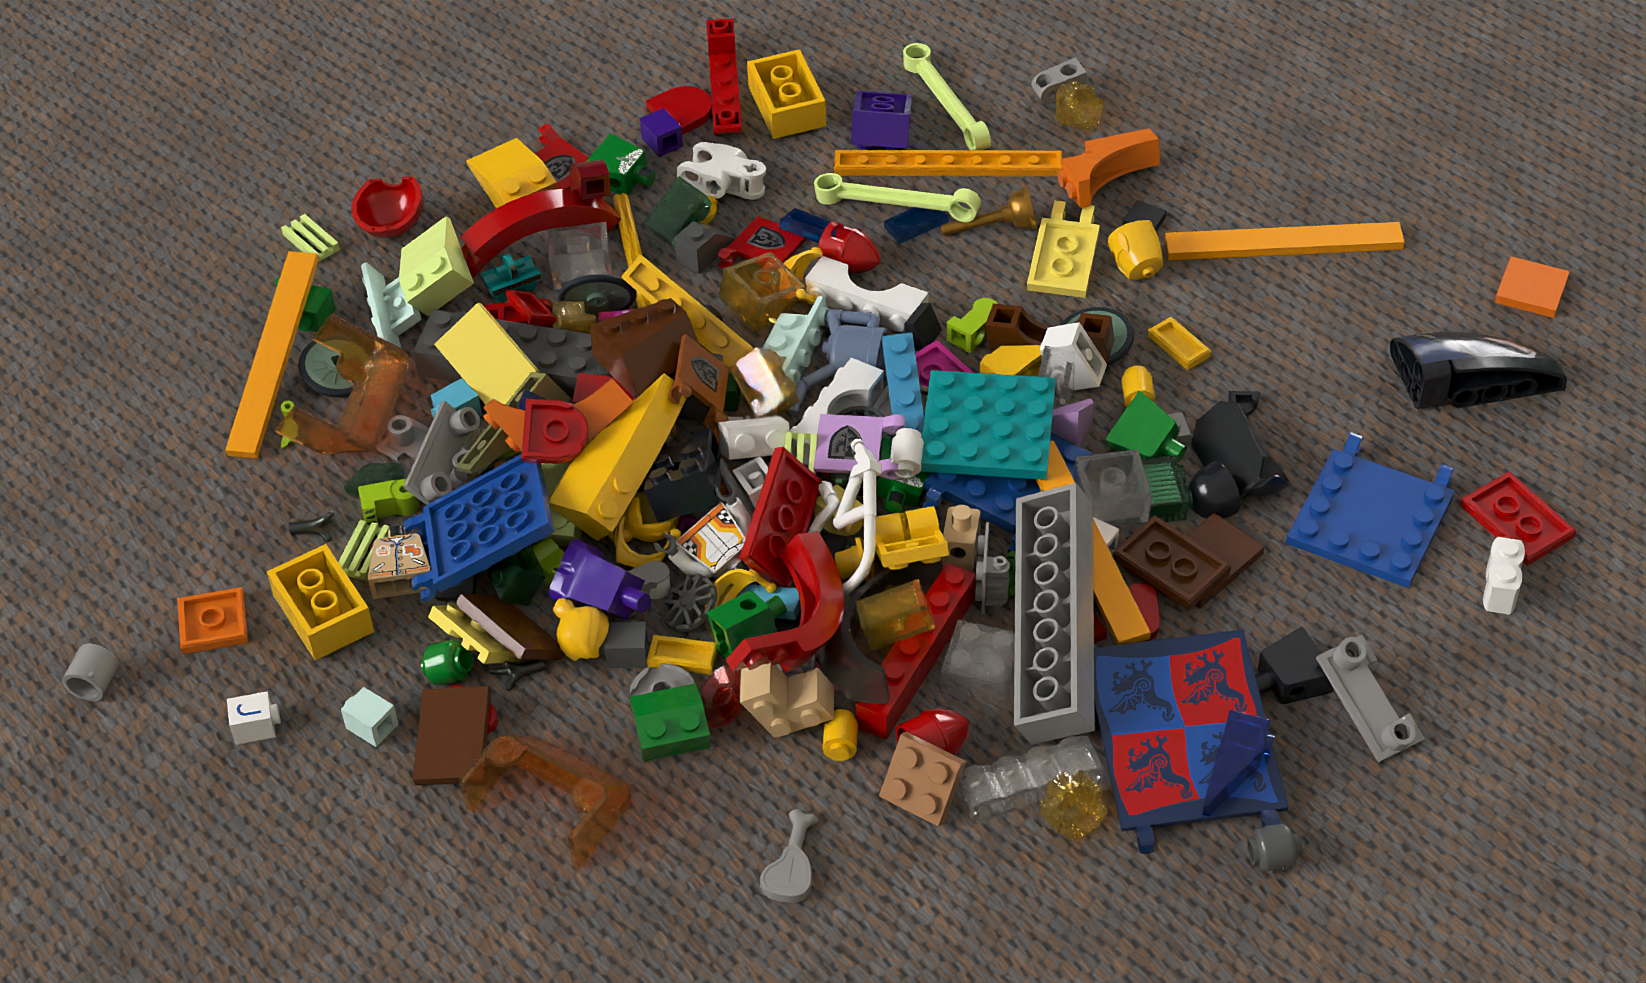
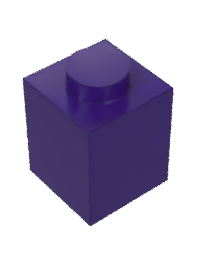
(661, 132)

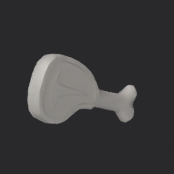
(791, 875)

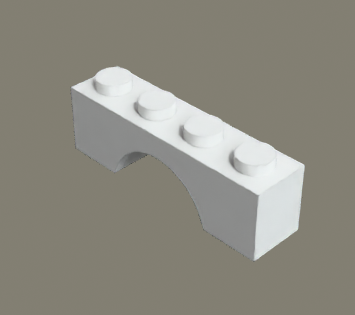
(893, 306)
(852, 386)

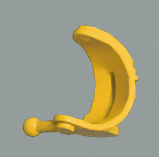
(798, 265)
(627, 556)
(734, 581)

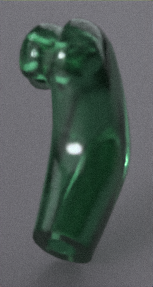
(373, 474)

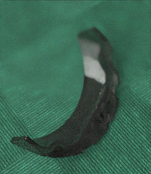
(842, 660)

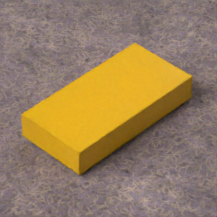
(1179, 343)
(688, 654)

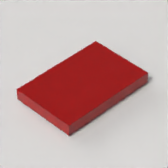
(1515, 512)

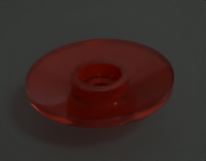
(722, 697)

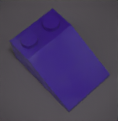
(881, 120)

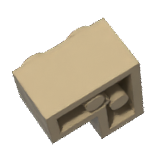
(786, 702)

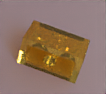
(764, 382)
(895, 614)

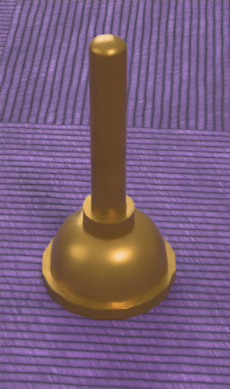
(1017, 211)

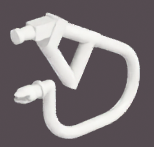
(865, 473)

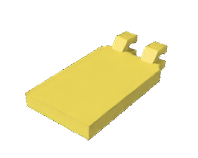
(1064, 253)
(485, 356)

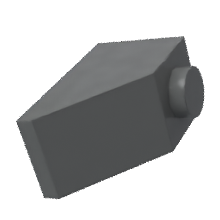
(699, 245)

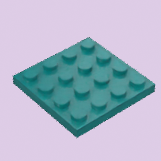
(988, 424)

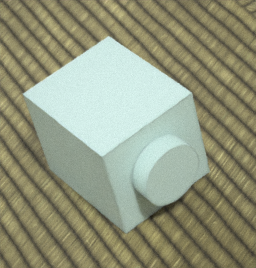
(369, 716)

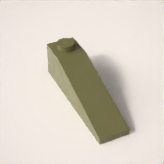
(492, 442)

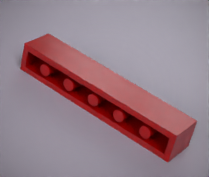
(915, 656)

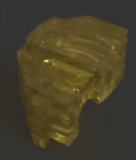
(1078, 106)
(572, 316)
(1073, 805)

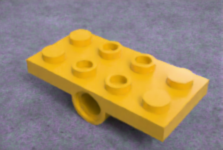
(909, 538)

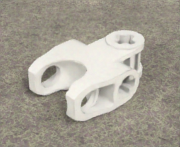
(725, 173)

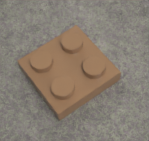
(922, 778)

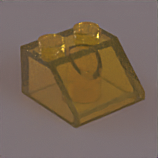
(760, 289)

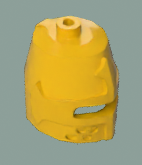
(1136, 250)

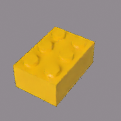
(786, 94)
(320, 602)

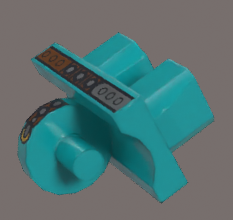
(511, 276)

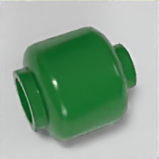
(446, 662)

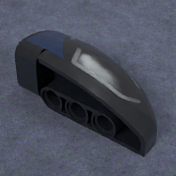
(1471, 369)

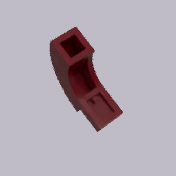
(590, 179)

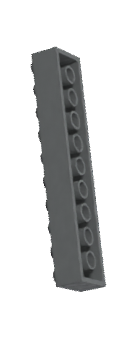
(552, 351)

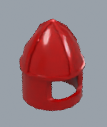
(849, 247)
(938, 727)

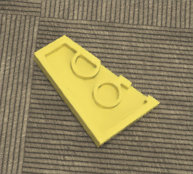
(460, 625)

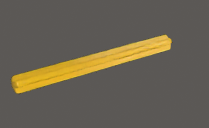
(629, 236)

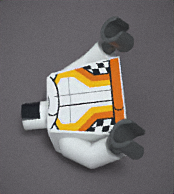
(714, 541)

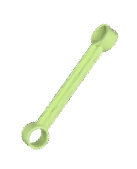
(975, 133)
(841, 190)

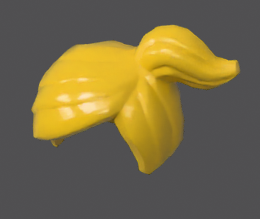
(642, 523)
(580, 629)

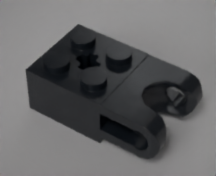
(685, 477)

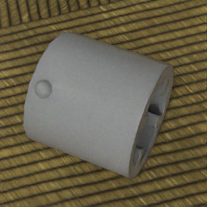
(90, 672)

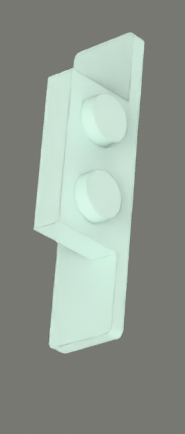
(388, 306)
(796, 338)

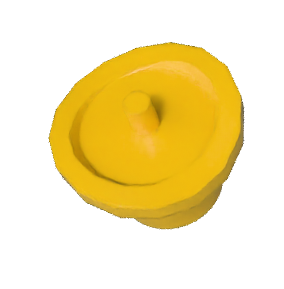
(850, 559)

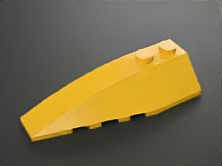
(616, 461)

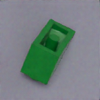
(317, 308)

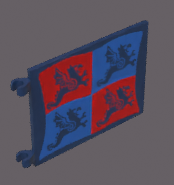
(1163, 726)

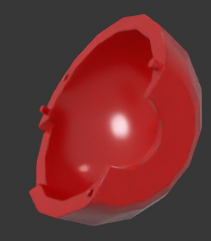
(388, 208)

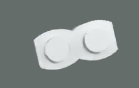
(1503, 575)

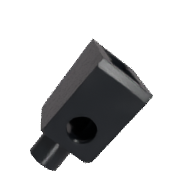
(1292, 669)

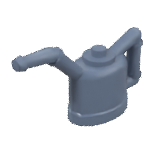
(845, 343)

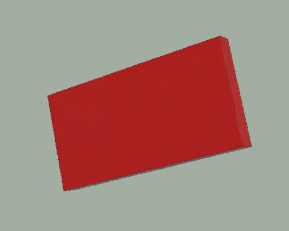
(780, 515)

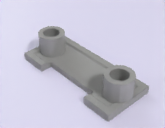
(407, 438)
(444, 439)
(1366, 700)

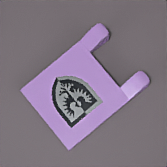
(837, 433)

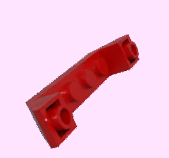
(724, 77)

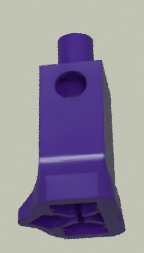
(594, 581)

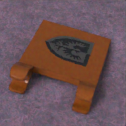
(702, 376)

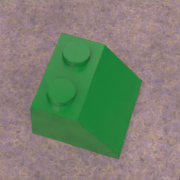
(670, 722)

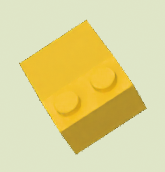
(511, 172)

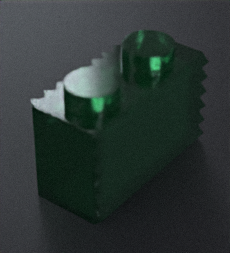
(1167, 488)

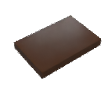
(1229, 545)
(1171, 562)
(510, 627)
(450, 733)

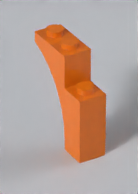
(1105, 161)
(597, 408)

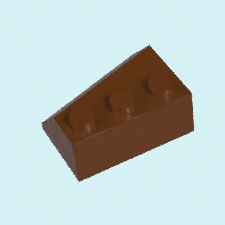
(641, 344)

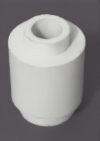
(907, 452)

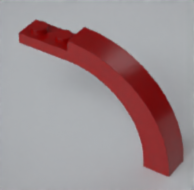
(528, 216)
(821, 609)

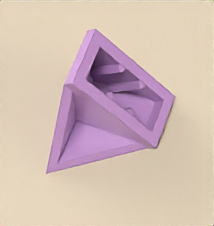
(1073, 421)

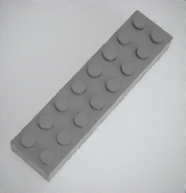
(1054, 615)

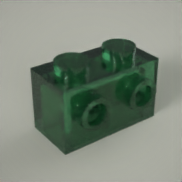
(677, 210)
(517, 577)

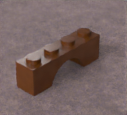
(1015, 327)

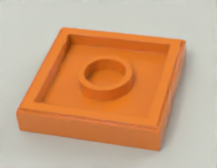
(1532, 287)
(212, 620)

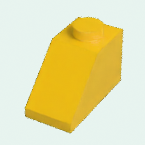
(1013, 360)

